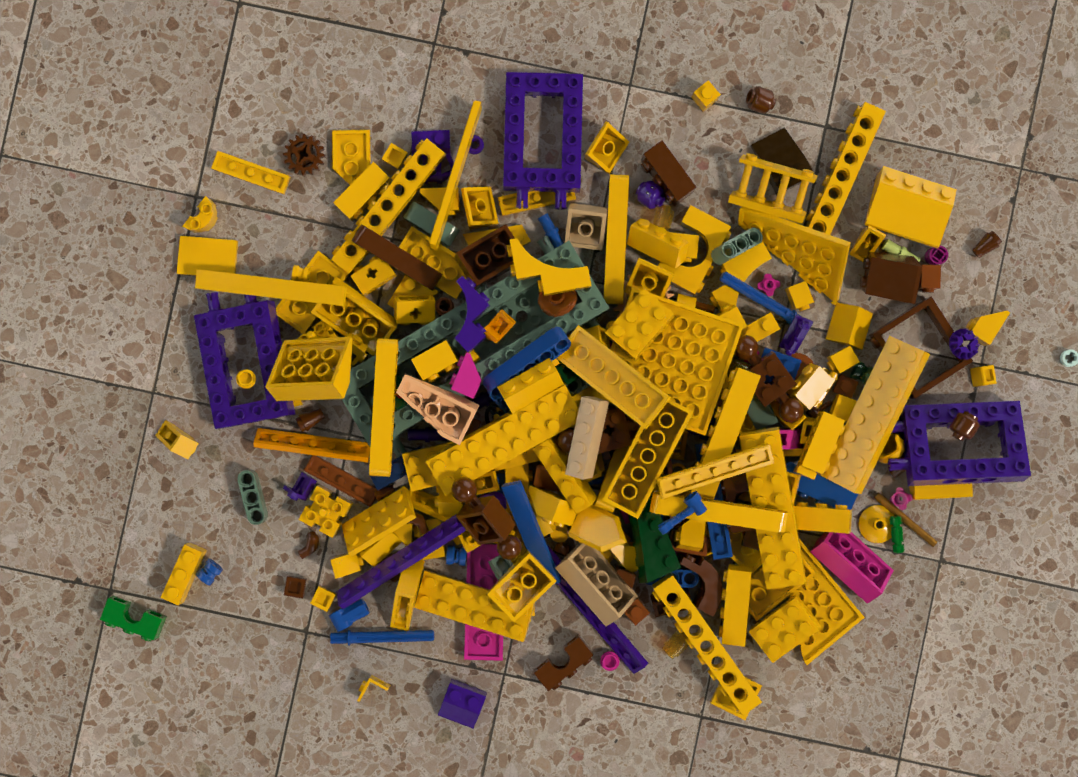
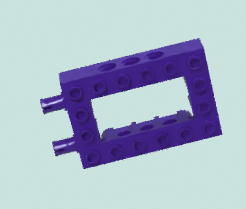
(543, 179)
(215, 363)
(922, 471)

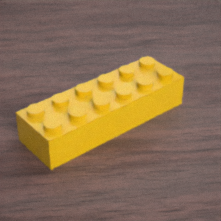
(647, 459)

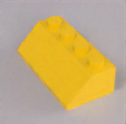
(358, 317)

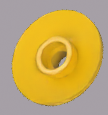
(868, 521)

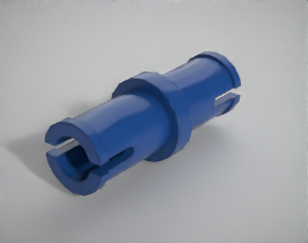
(550, 230)

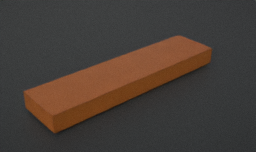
(341, 480)

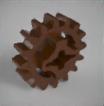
(307, 148)

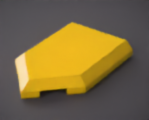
(350, 153)
(597, 529)

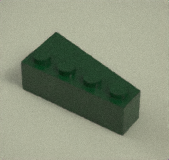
(653, 550)

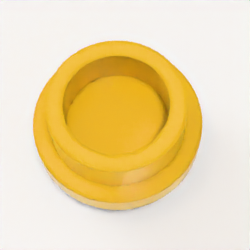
(246, 379)

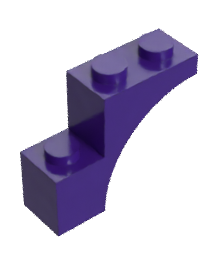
(471, 334)

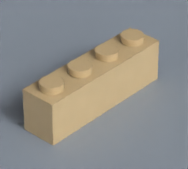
(587, 437)

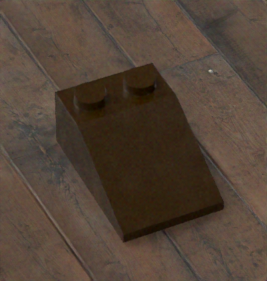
(782, 150)

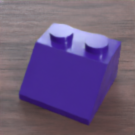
(462, 703)

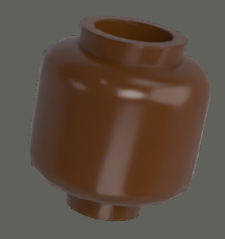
(760, 99)
(964, 426)

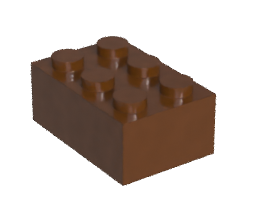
(667, 173)
(486, 257)

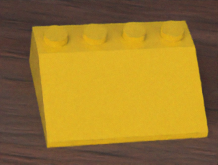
(910, 206)
(311, 369)

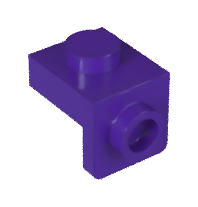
(302, 487)

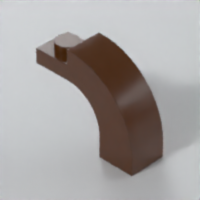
(710, 588)

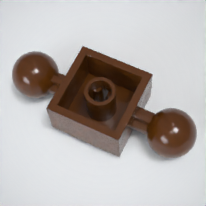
(790, 408)
(616, 439)
(486, 519)

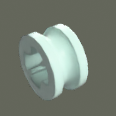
(1072, 363)

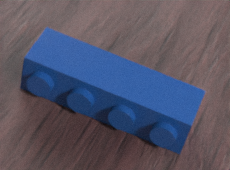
(823, 490)

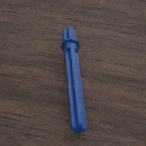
(758, 297)
(381, 636)

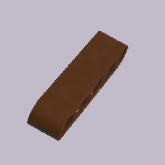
(396, 257)

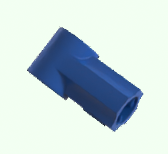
(345, 617)

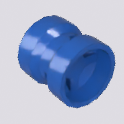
(460, 556)
(209, 571)

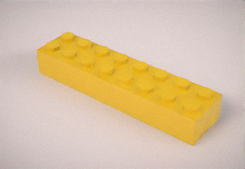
(875, 414)
(504, 439)
(771, 489)

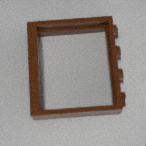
(943, 327)

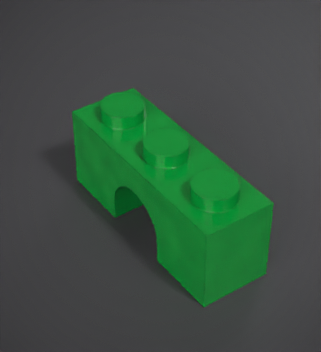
(117, 614)

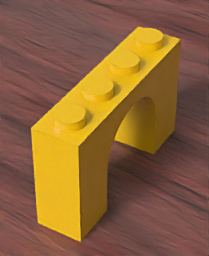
(714, 234)

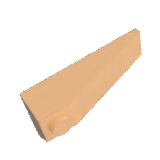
(441, 408)

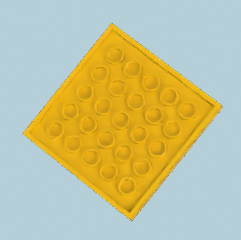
(688, 359)

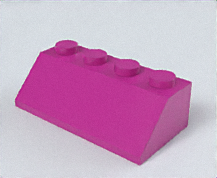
(853, 563)

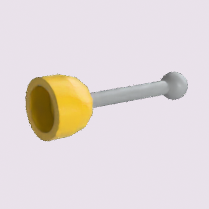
(476, 358)

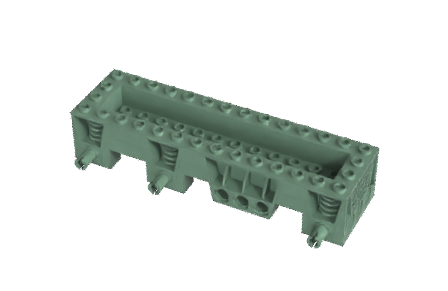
(506, 295)

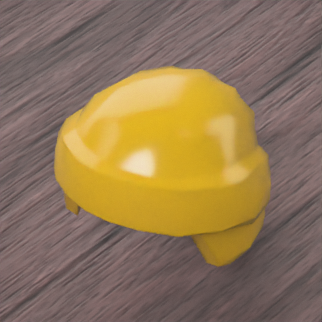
(893, 449)

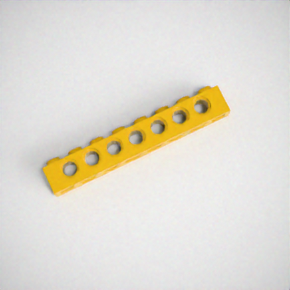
(872, 116)
(435, 156)
(748, 699)

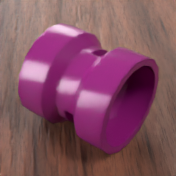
(932, 257)

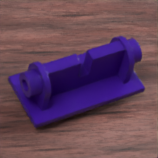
(795, 334)

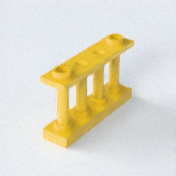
(776, 207)

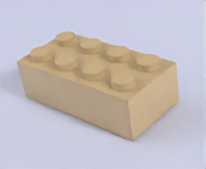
(596, 583)

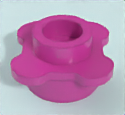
(773, 285)
(895, 499)

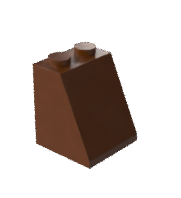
(891, 276)

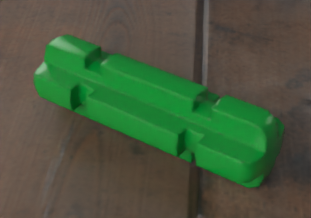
(897, 534)

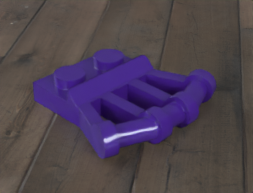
(441, 139)

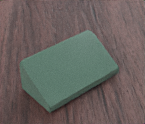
(761, 416)

